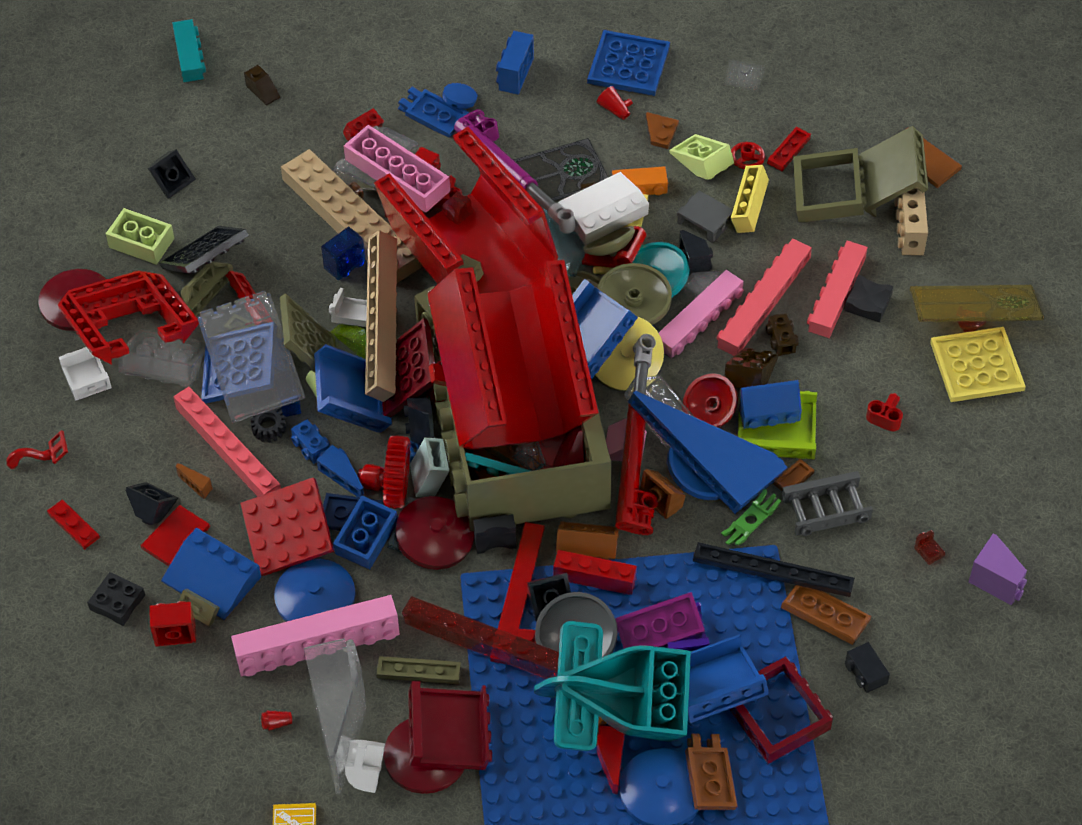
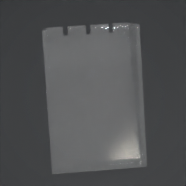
(250, 356)
(337, 700)

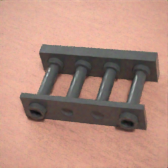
(827, 486)

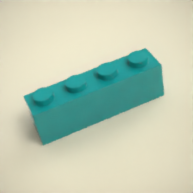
(188, 52)

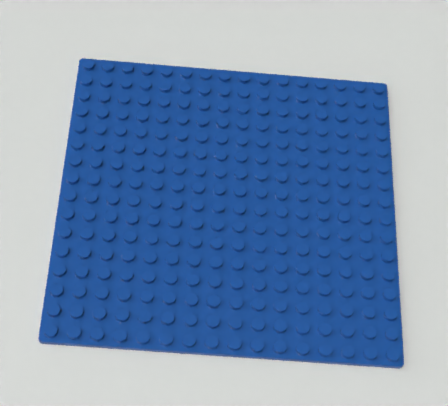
(548, 785)

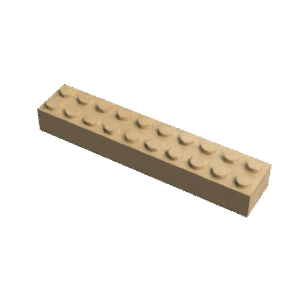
(341, 206)

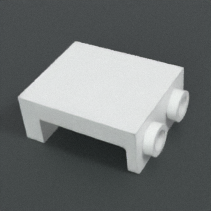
(348, 310)
(84, 373)

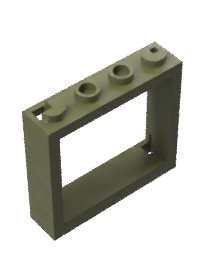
(835, 209)

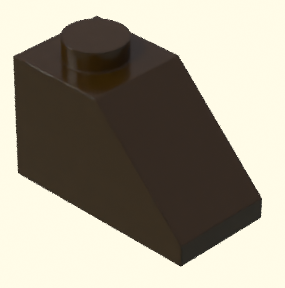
(261, 85)

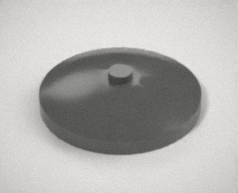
(578, 608)

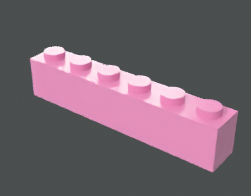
(700, 313)

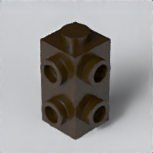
(782, 334)

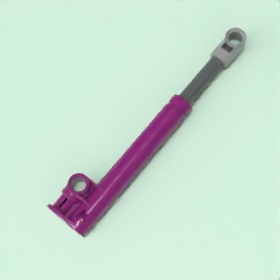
(487, 131)

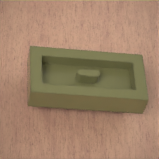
(203, 609)

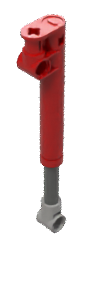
(631, 512)

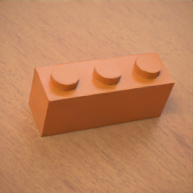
(648, 180)

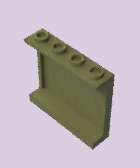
(894, 168)

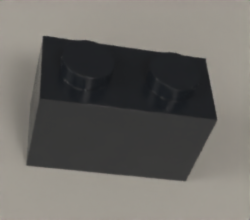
(866, 667)

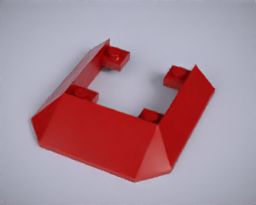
(94, 304)

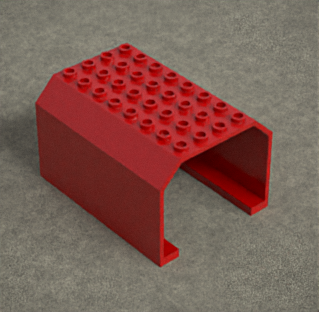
(503, 232)
(512, 359)

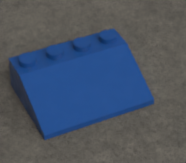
(212, 572)

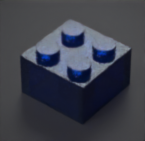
(343, 253)

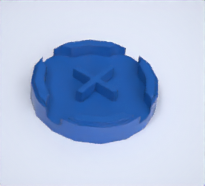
(459, 95)

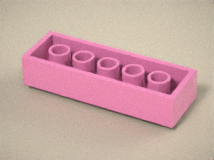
(380, 155)

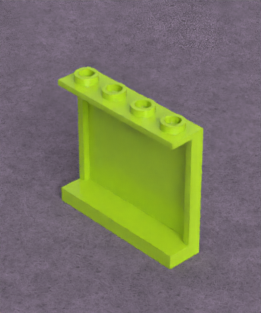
(787, 439)

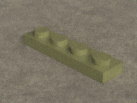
(418, 670)

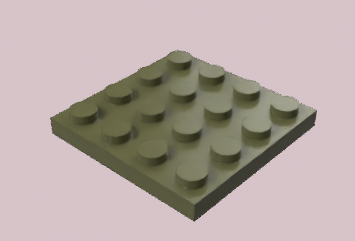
(302, 331)

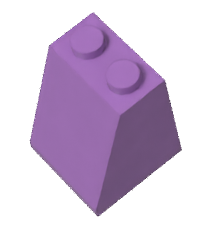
(999, 571)

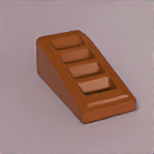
(198, 482)

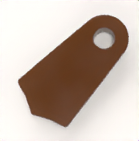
(356, 189)

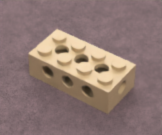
(912, 222)

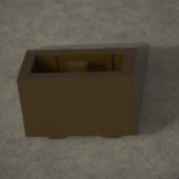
(750, 368)

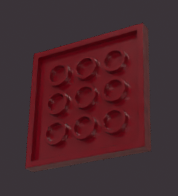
(413, 360)

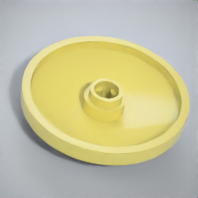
(619, 368)

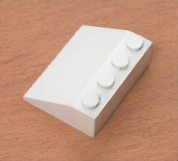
(606, 207)

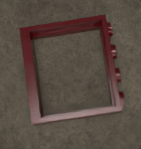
(756, 735)

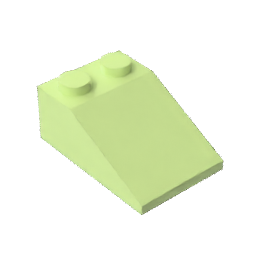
(703, 156)

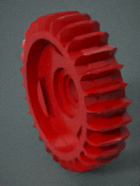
(396, 472)

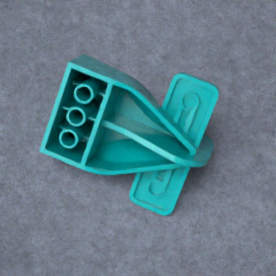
(632, 690)

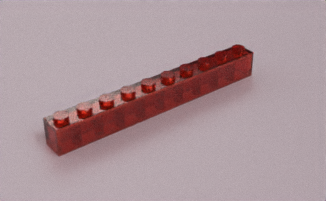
(481, 638)

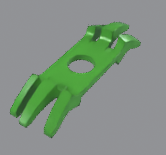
(755, 510)

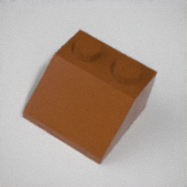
(669, 497)

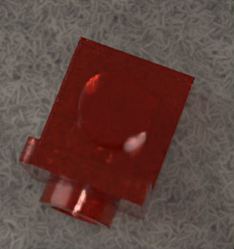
(928, 547)

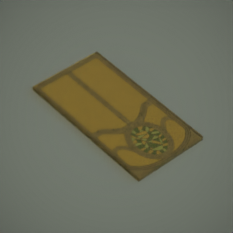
(976, 303)

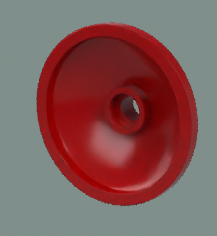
(706, 392)

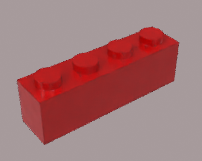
(596, 572)

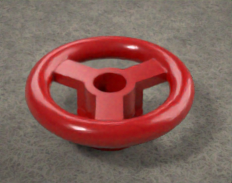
(748, 153)

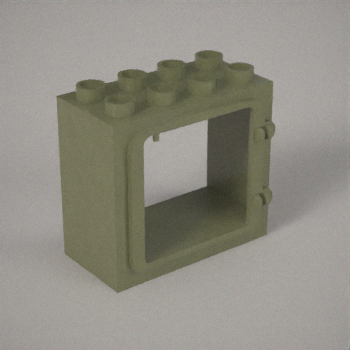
(530, 494)

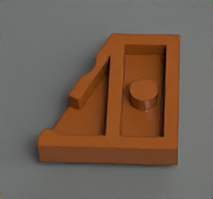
(661, 129)

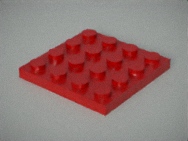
(287, 527)

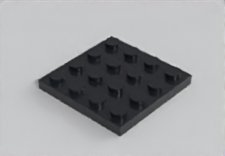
(204, 249)

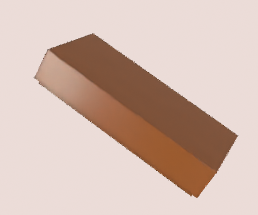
(794, 475)

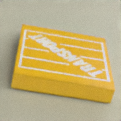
(294, 814)

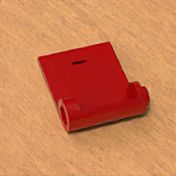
(624, 256)

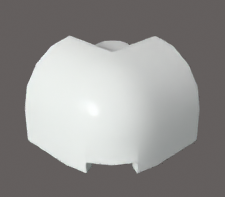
(364, 764)

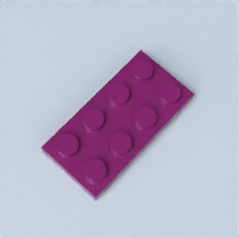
(661, 623)

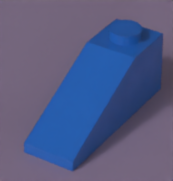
(337, 467)

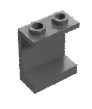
(706, 214)

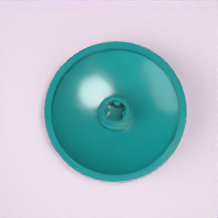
(667, 260)

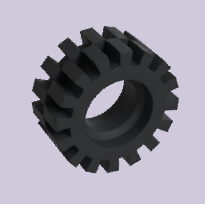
(268, 433)

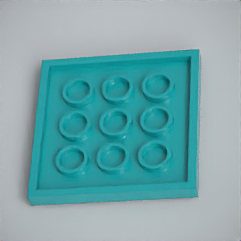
(492, 467)

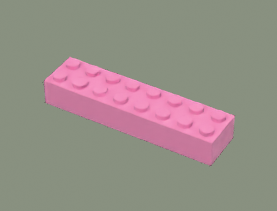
(286, 641)

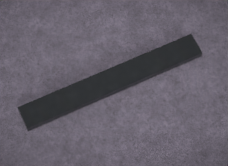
(773, 569)

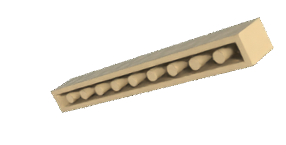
(381, 316)

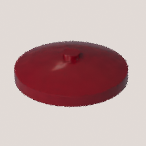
(56, 289)
(432, 533)
(414, 778)

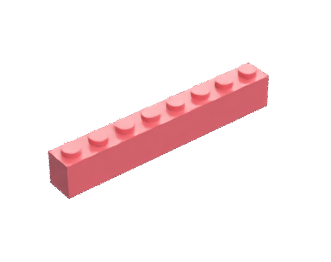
(764, 297)
(225, 443)

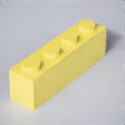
(749, 198)

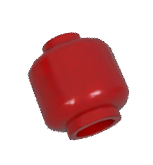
(371, 477)

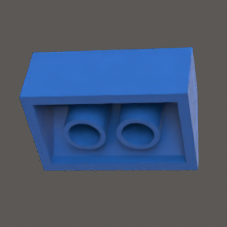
(770, 404)

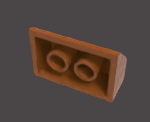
(588, 539)

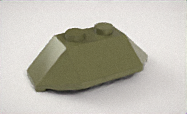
(205, 285)

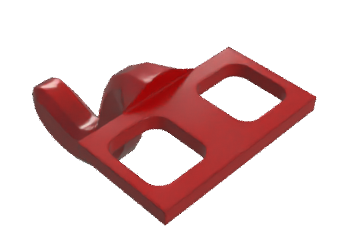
(15, 456)

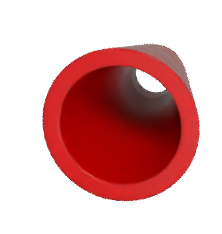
(613, 103)

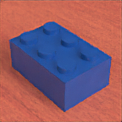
(515, 62)
(365, 532)

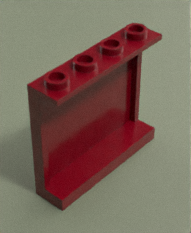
(449, 728)

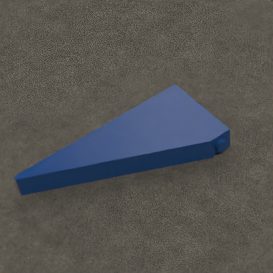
(723, 461)

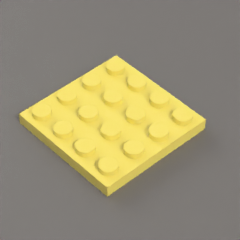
(977, 364)

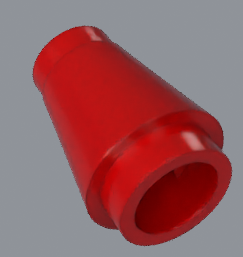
(275, 719)

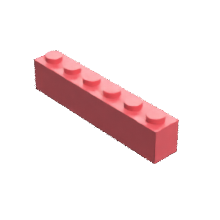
(837, 290)

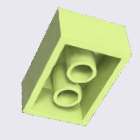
(140, 236)

